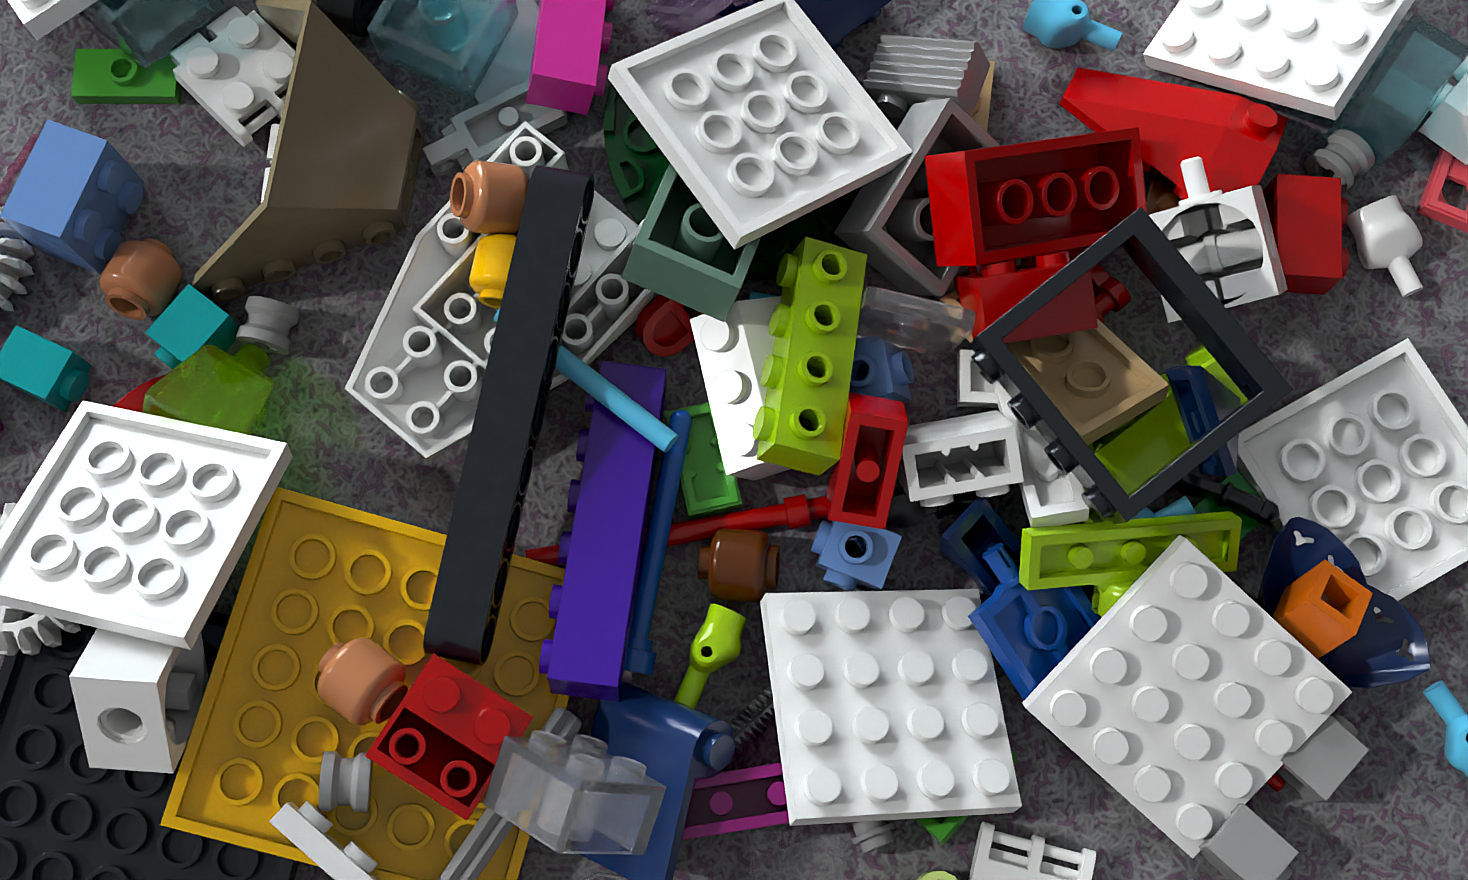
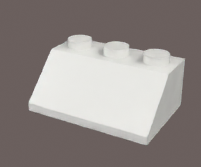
(732, 367)

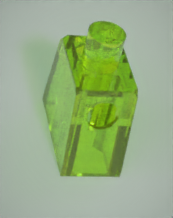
(215, 390)

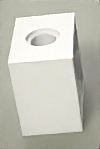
(1224, 240)
(137, 700)

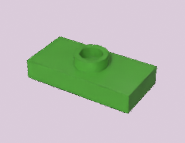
(116, 78)
(703, 474)

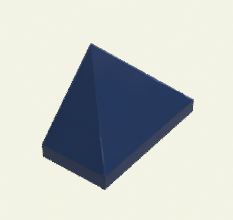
(1202, 405)

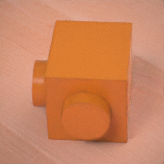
(1322, 608)

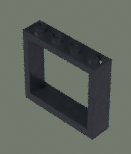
(1199, 311)

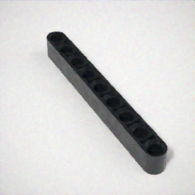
(509, 416)

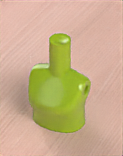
(719, 638)

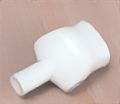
(1387, 240)

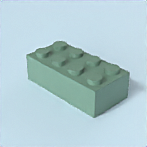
(686, 254)

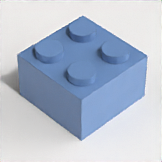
(73, 197)

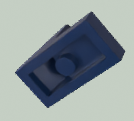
(973, 535)

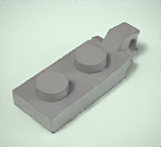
(485, 127)

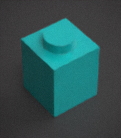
(189, 325)
(43, 369)

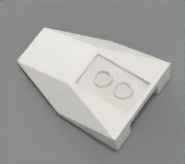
(436, 337)

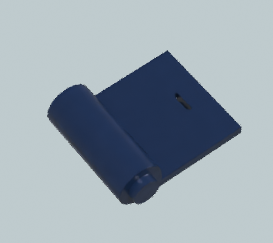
(676, 749)

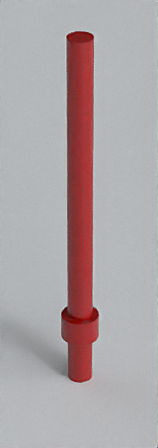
(794, 512)

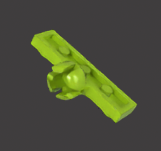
(1118, 554)

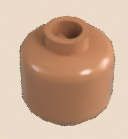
(489, 197)
(141, 278)
(361, 681)

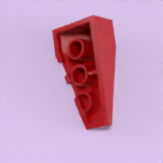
(1181, 123)

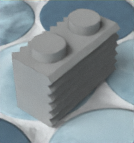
(924, 70)

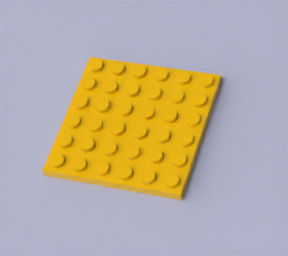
(263, 729)

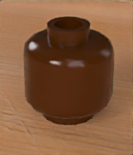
(739, 565)

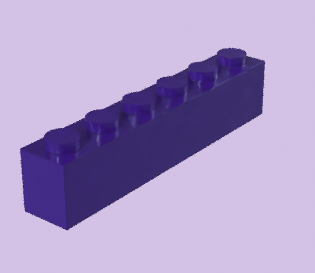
(605, 543)

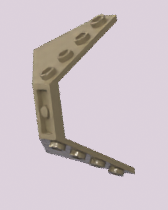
(338, 162)

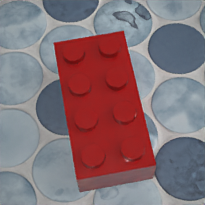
(1032, 196)

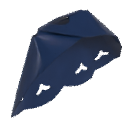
(1372, 654)

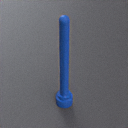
(639, 651)

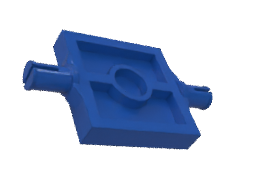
(1030, 628)

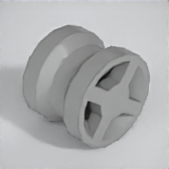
(1343, 157)
(268, 324)
(345, 782)

